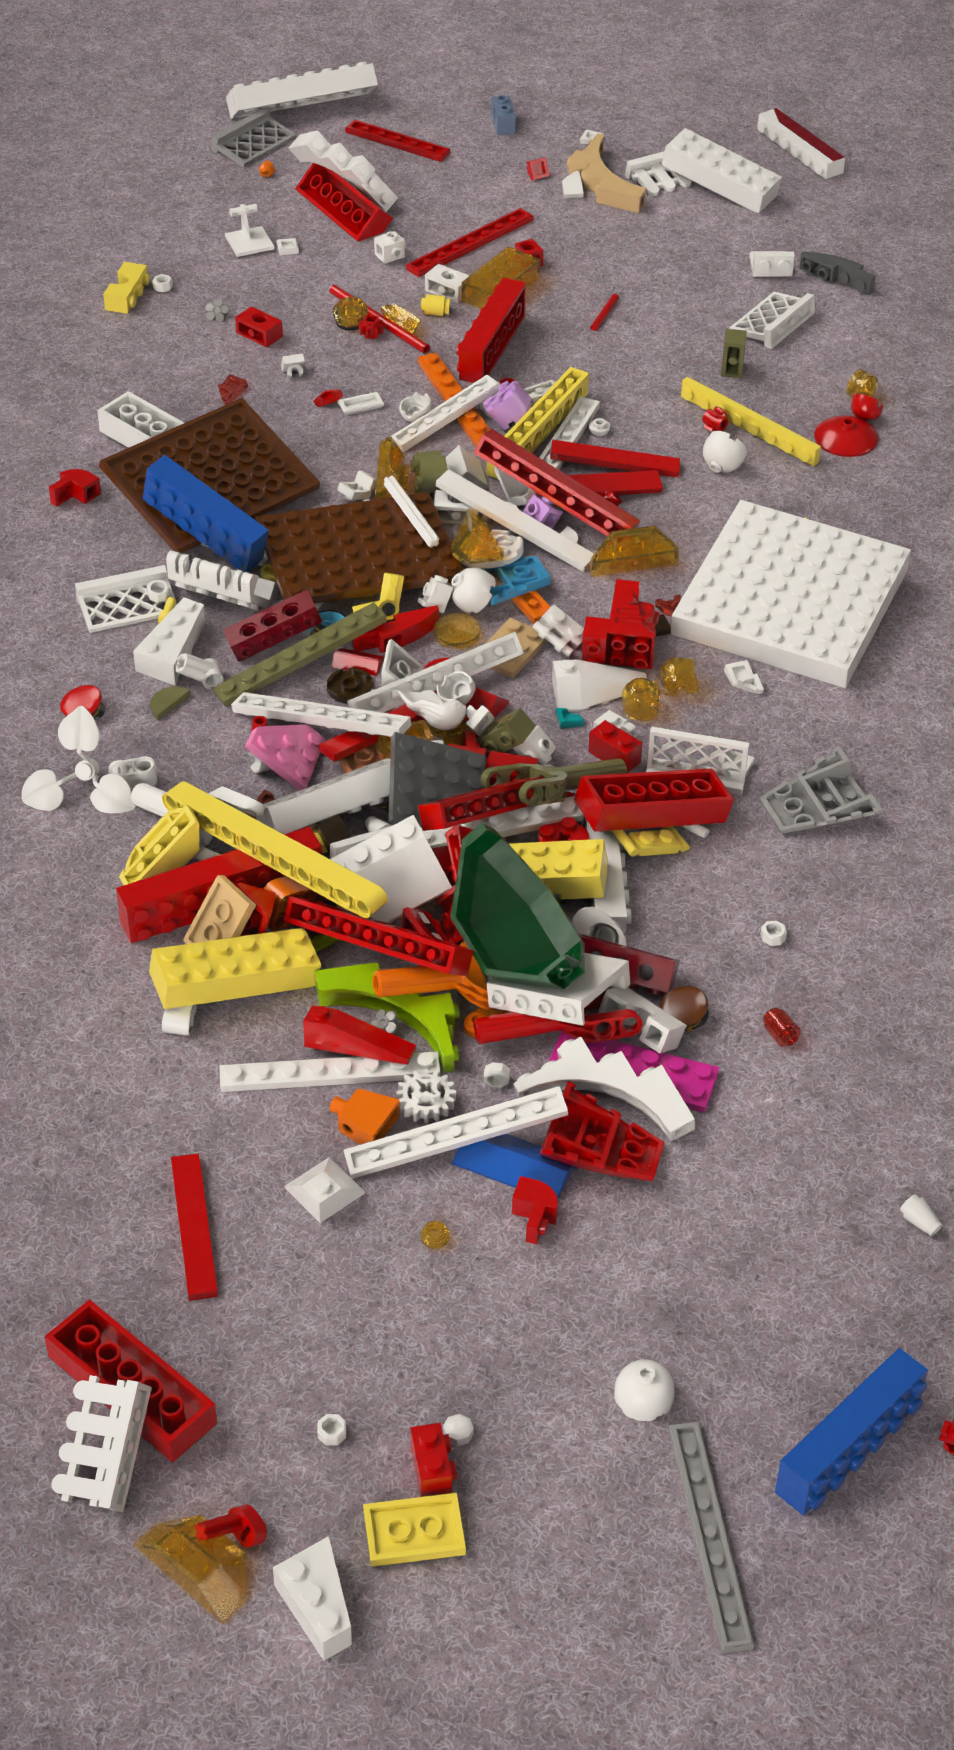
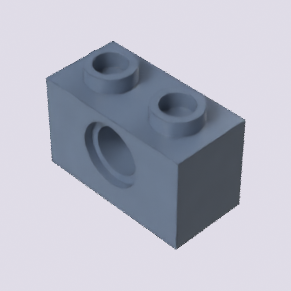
(503, 115)

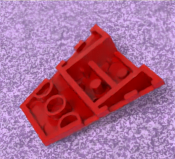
(449, 858)
(600, 1140)

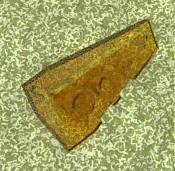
(475, 542)

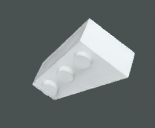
(315, 1597)

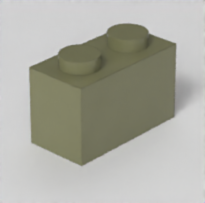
(733, 353)

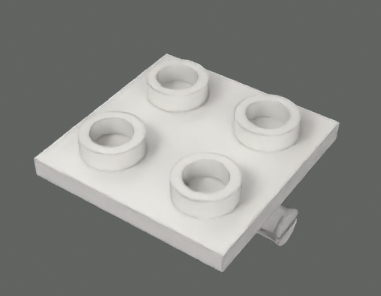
(248, 239)

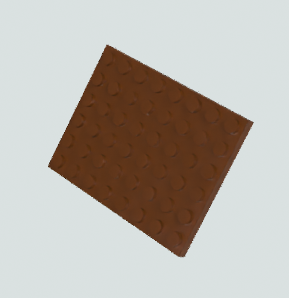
(227, 452)
(350, 546)

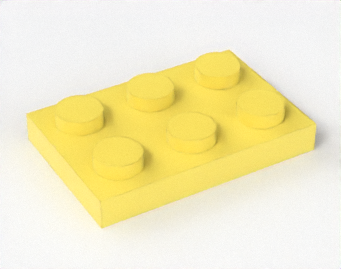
(414, 1529)

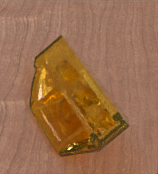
(390, 462)
(634, 551)
(206, 1570)

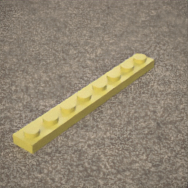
(752, 422)

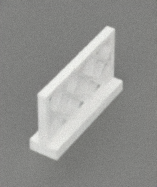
(779, 325)
(121, 586)
(732, 780)

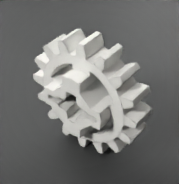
(426, 1096)

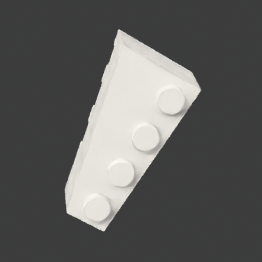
(172, 636)

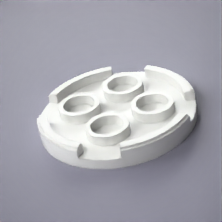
(511, 545)

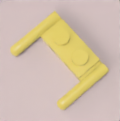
(652, 842)

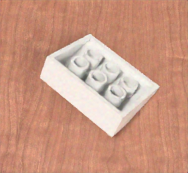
(401, 865)

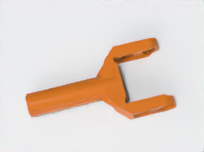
(424, 979)

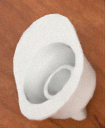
(598, 924)

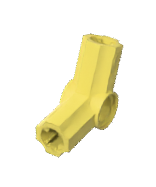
(390, 593)

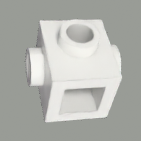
(389, 247)
(537, 746)

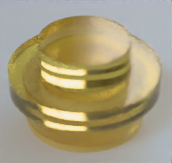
(435, 1234)

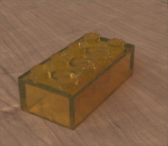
(507, 264)

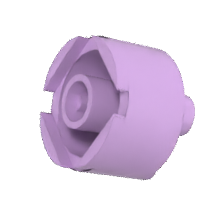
(508, 404)

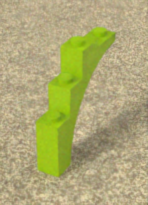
(428, 1015)

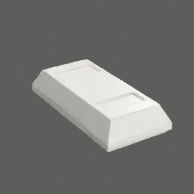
(361, 403)

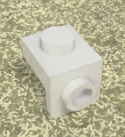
(359, 489)

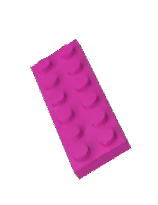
(691, 1078)

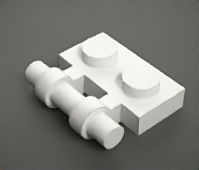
(559, 630)

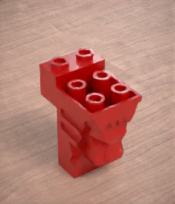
(629, 633)

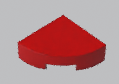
(328, 397)

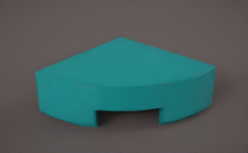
(568, 719)

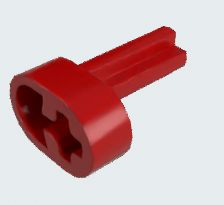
(241, 1521)

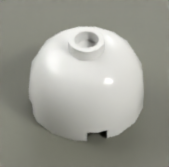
(723, 453)
(472, 589)
(644, 1390)

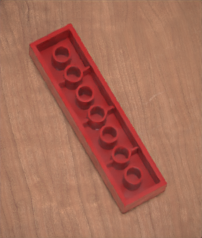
(175, 896)

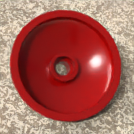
(846, 436)

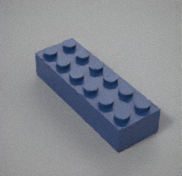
(205, 514)
(851, 1432)

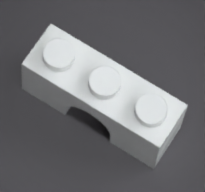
(659, 1028)

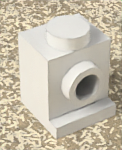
(436, 593)

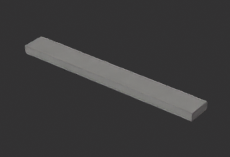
(711, 1538)

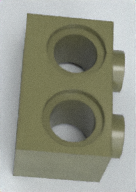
(507, 732)

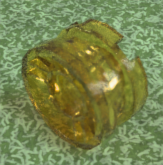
(862, 383)

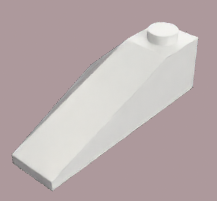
(586, 684)

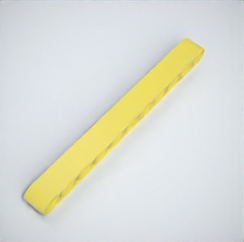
(278, 851)

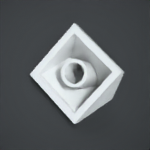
(467, 466)
(398, 664)

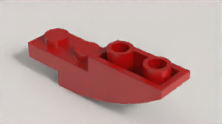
(403, 630)

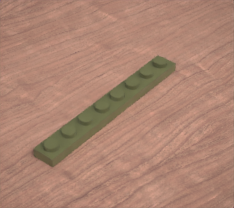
(300, 654)

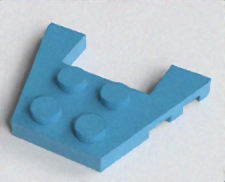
(518, 578)

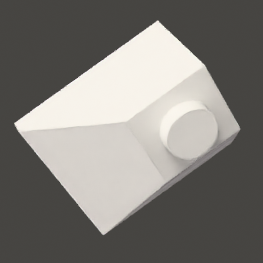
(324, 1190)

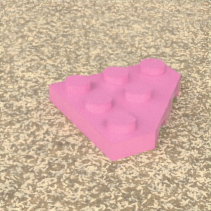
(287, 751)

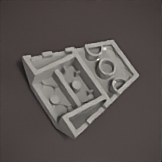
(819, 797)

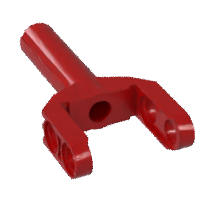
(518, 1025)

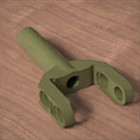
(556, 779)

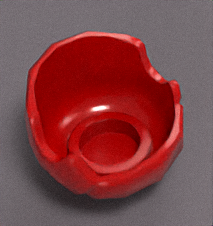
(865, 407)

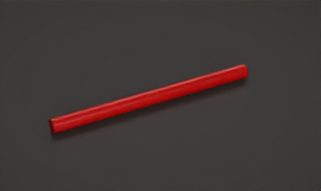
(388, 324)

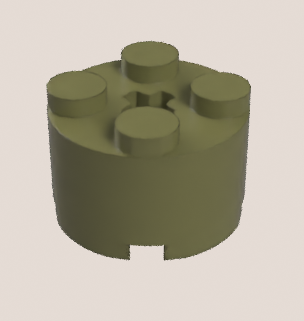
(427, 468)

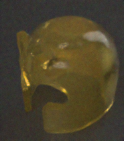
(677, 674)
(639, 698)

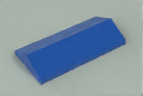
(508, 1158)

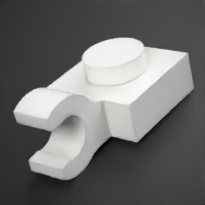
(616, 720)

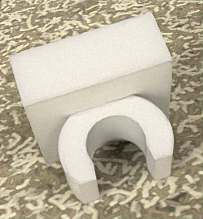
(293, 363)
(479, 719)

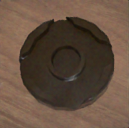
(358, 684)

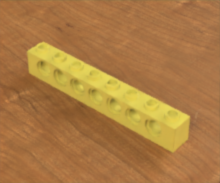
(547, 412)

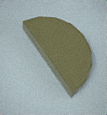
(167, 700)

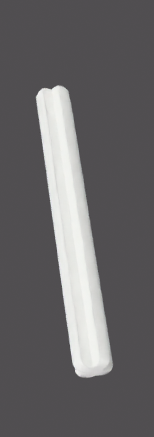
(411, 511)

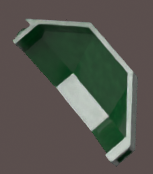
(512, 916)

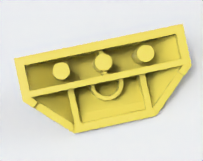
(164, 847)

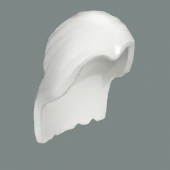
(435, 711)

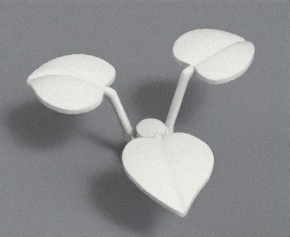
(80, 733)

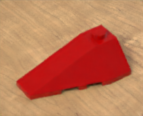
(342, 1033)

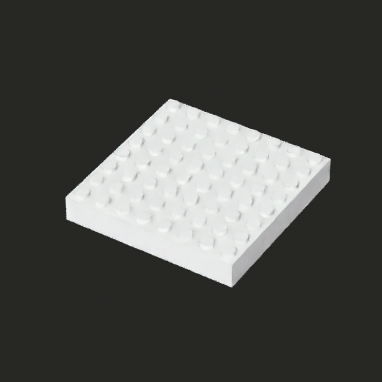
(791, 593)

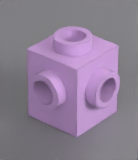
(543, 510)

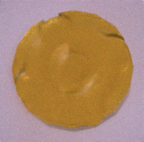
(456, 630)

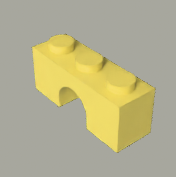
(130, 286)

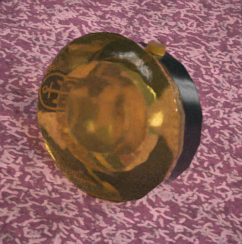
(349, 313)

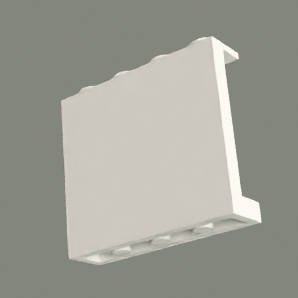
(561, 1004)

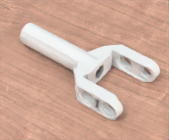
(150, 799)

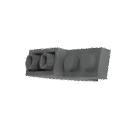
(837, 268)

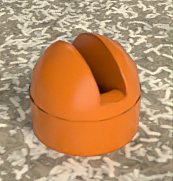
(267, 169)

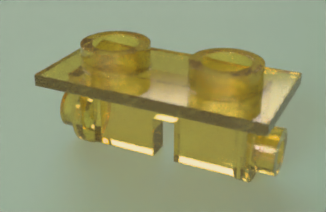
(401, 317)

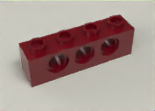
(272, 625)
(663, 967)

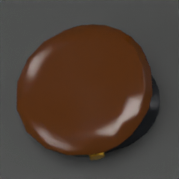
(687, 1005)

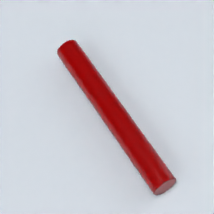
(604, 312)

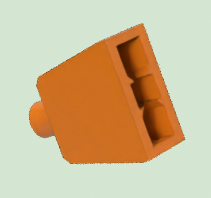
(365, 1115)

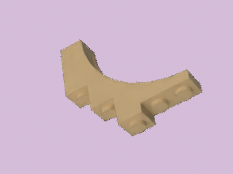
(606, 185)

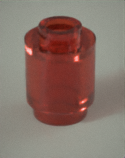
(781, 1027)

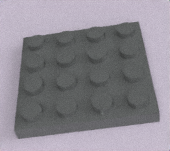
(427, 773)

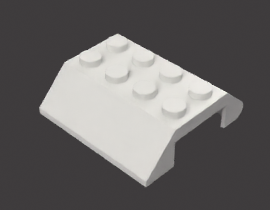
(220, 581)

